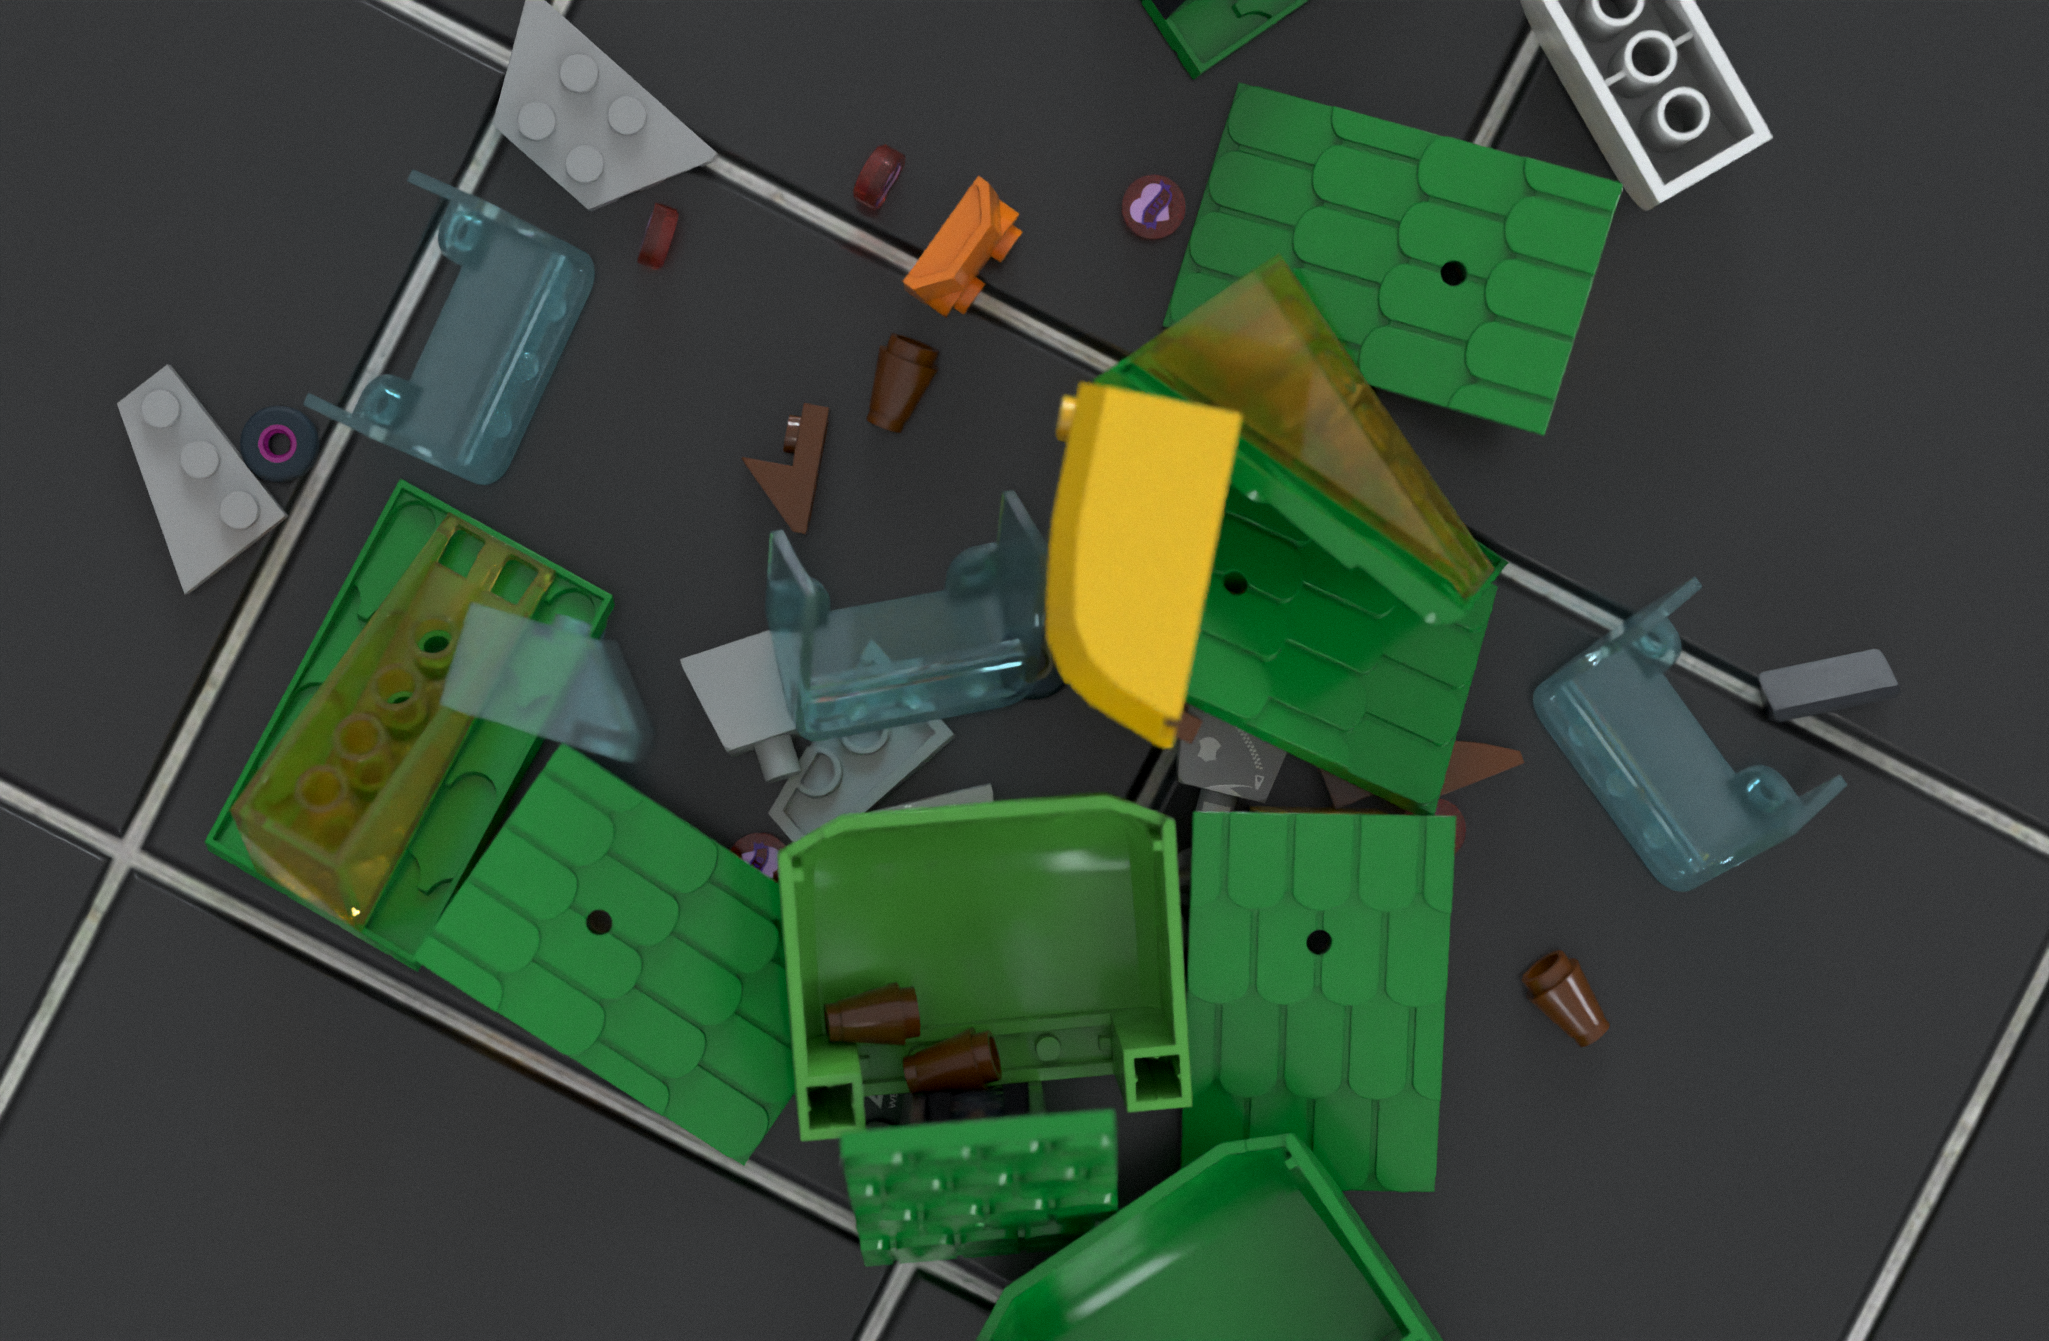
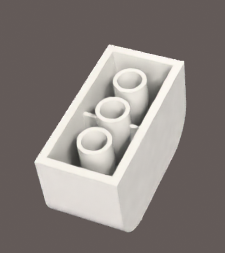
(1649, 89)

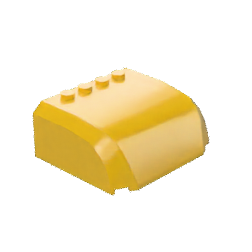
(1134, 548)

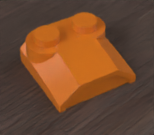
(972, 234)

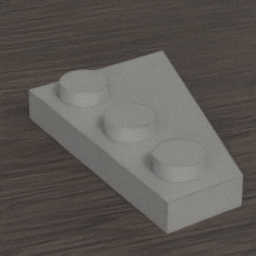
(195, 478)
(854, 774)

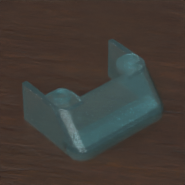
(487, 348)
(914, 653)
(549, 682)
(1657, 763)

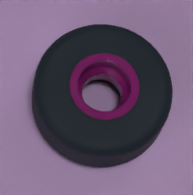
(256, 449)

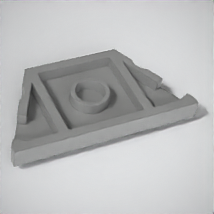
(587, 115)

